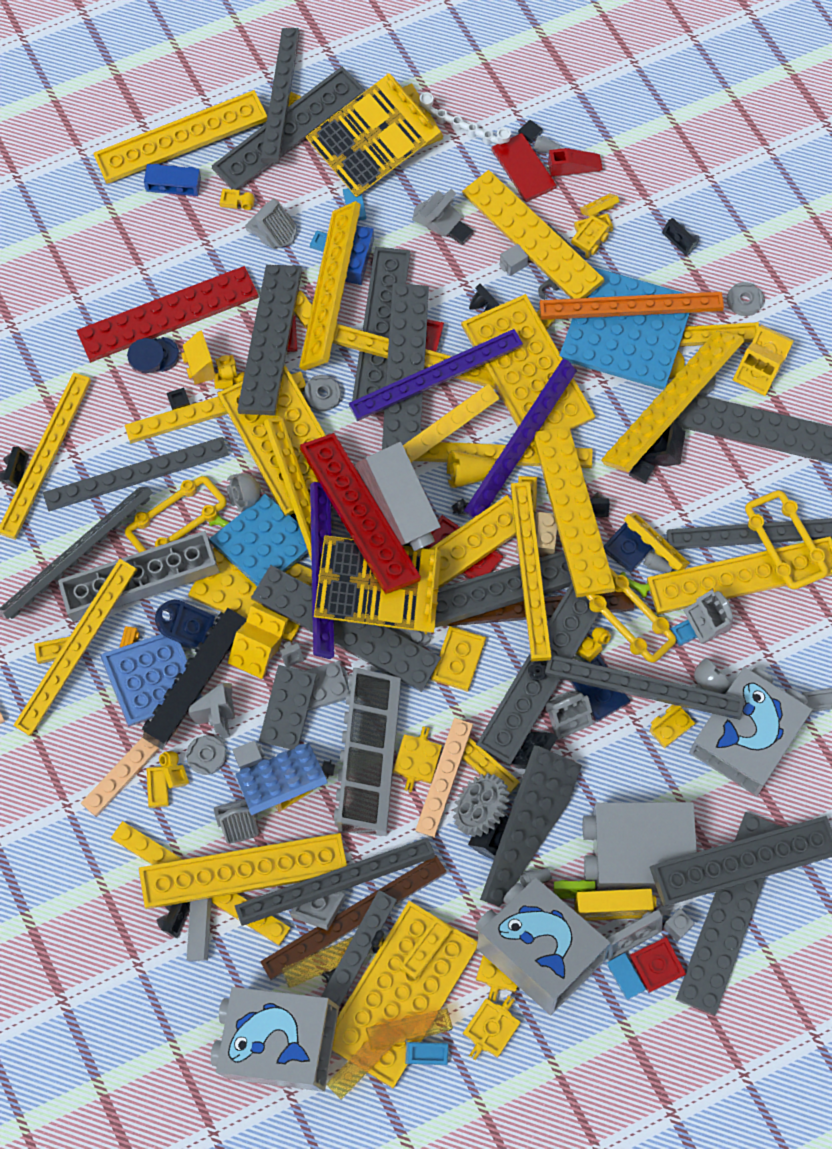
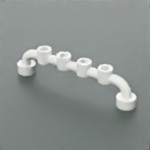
(503, 133)

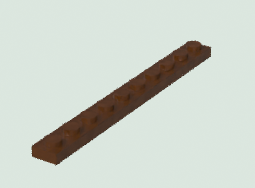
(615, 603)
(351, 917)

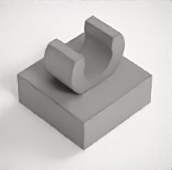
(291, 654)

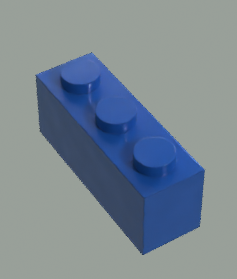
(172, 179)
(360, 254)

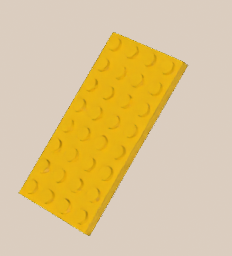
(526, 370)
(300, 425)
(391, 994)

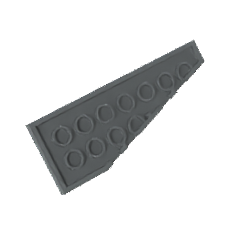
(538, 805)

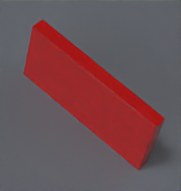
(524, 167)
(482, 567)

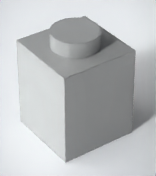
(513, 260)
(248, 755)
(678, 924)

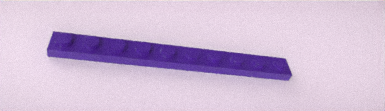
(435, 375)
(521, 439)
(320, 526)

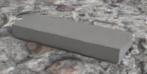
(199, 930)

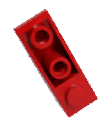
(572, 161)

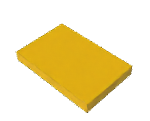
(458, 658)

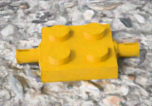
(417, 759)
(494, 978)
(491, 1028)

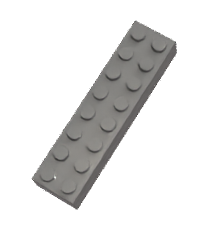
(156, 572)

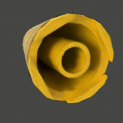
(467, 468)

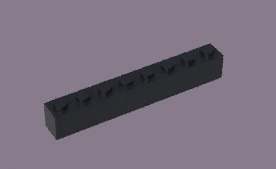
(193, 680)

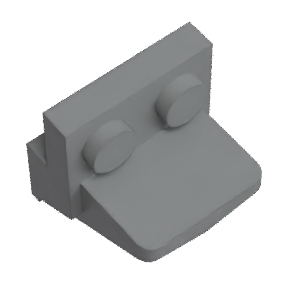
(437, 213)
(273, 225)
(710, 615)
(215, 708)
(569, 713)
(236, 821)

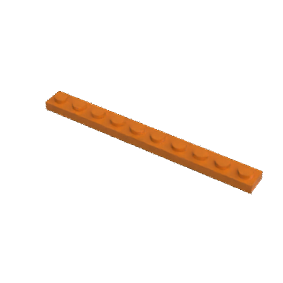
(631, 305)

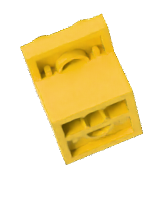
(763, 360)
(257, 640)

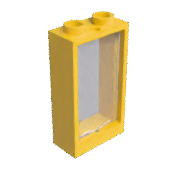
(614, 904)

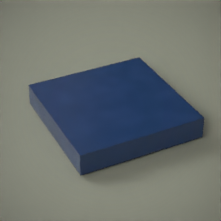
(627, 548)

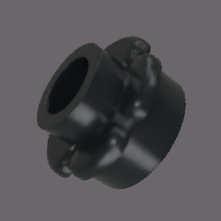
(459, 507)
(532, 671)
(328, 768)

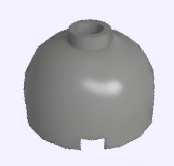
(243, 491)
(710, 677)

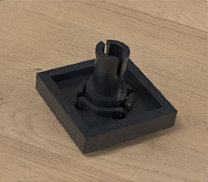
(540, 739)

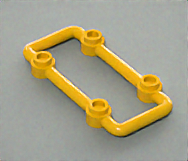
(187, 489)
(783, 569)
(637, 645)

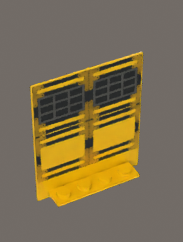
(373, 134)
(352, 593)

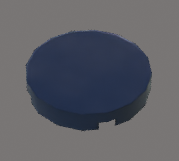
(171, 353)
(145, 355)

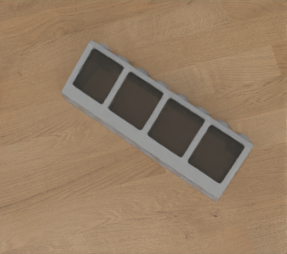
(368, 753)

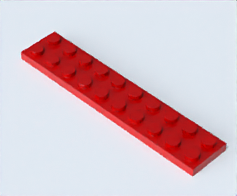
(167, 313)
(360, 513)

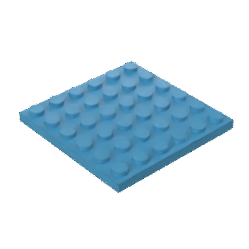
(627, 346)

